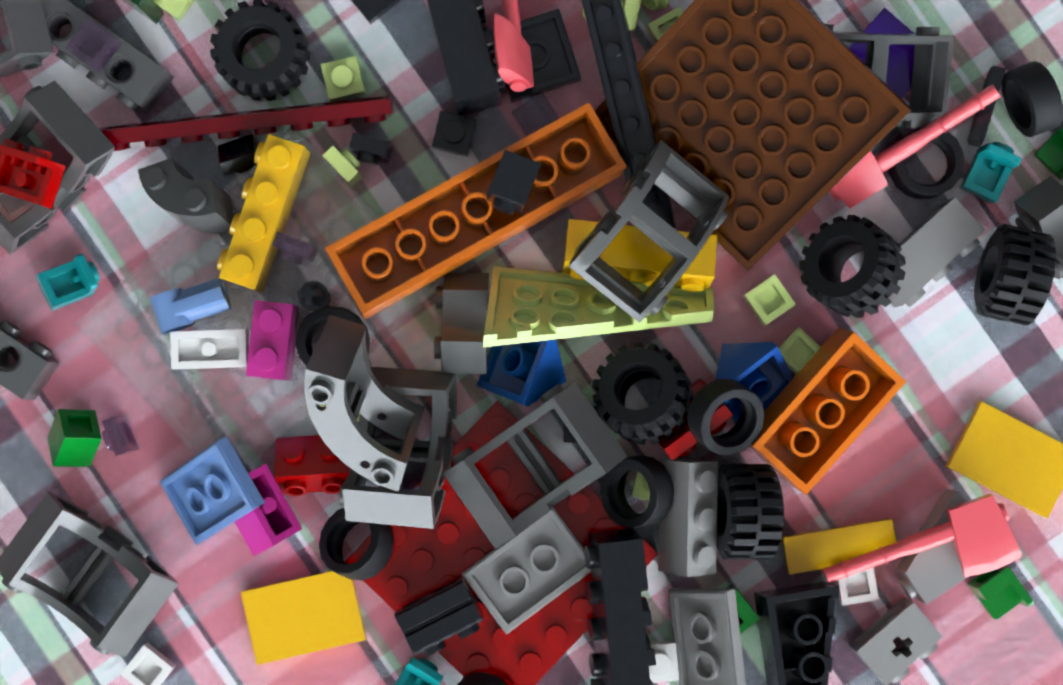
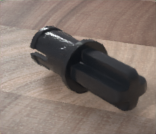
(314, 296)

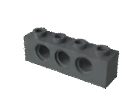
(147, 77)
(34, 363)

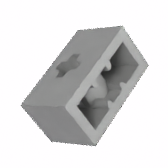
(877, 647)

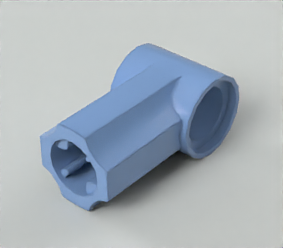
(180, 308)

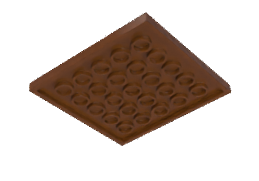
(763, 111)

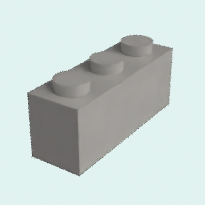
(933, 246)
(690, 527)

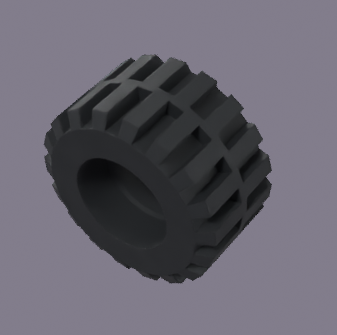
(239, 29)
(1015, 275)
(874, 280)
(629, 368)
(749, 511)

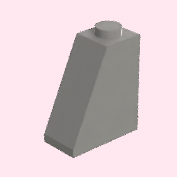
(936, 569)

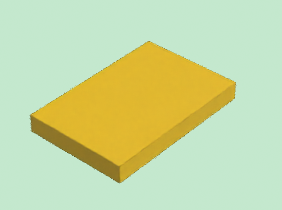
(1010, 459)
(302, 616)

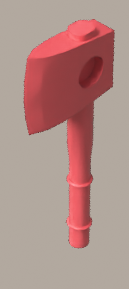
(511, 49)
(868, 176)
(975, 527)

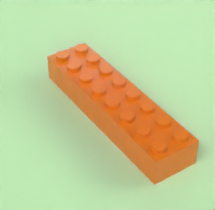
(459, 224)

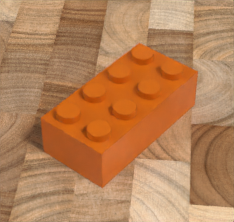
(825, 409)

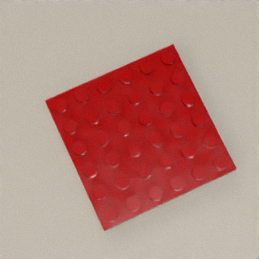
(434, 557)

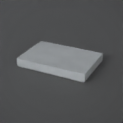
(528, 571)
(707, 636)

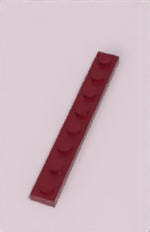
(262, 121)

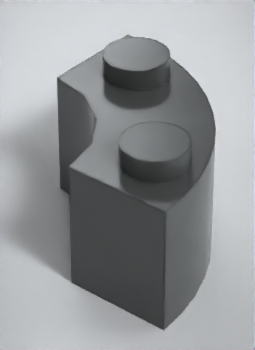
(189, 201)
(1043, 212)
(464, 314)

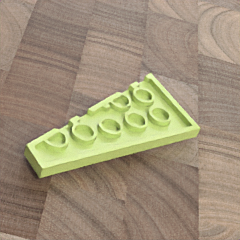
(554, 306)

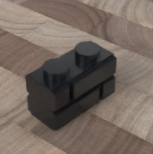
(440, 616)

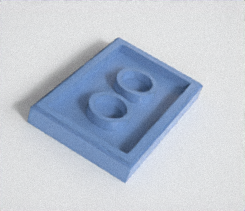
(211, 491)

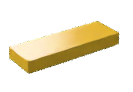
(830, 546)

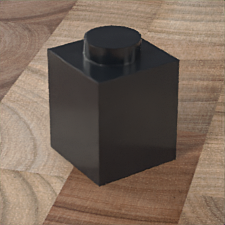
(512, 183)

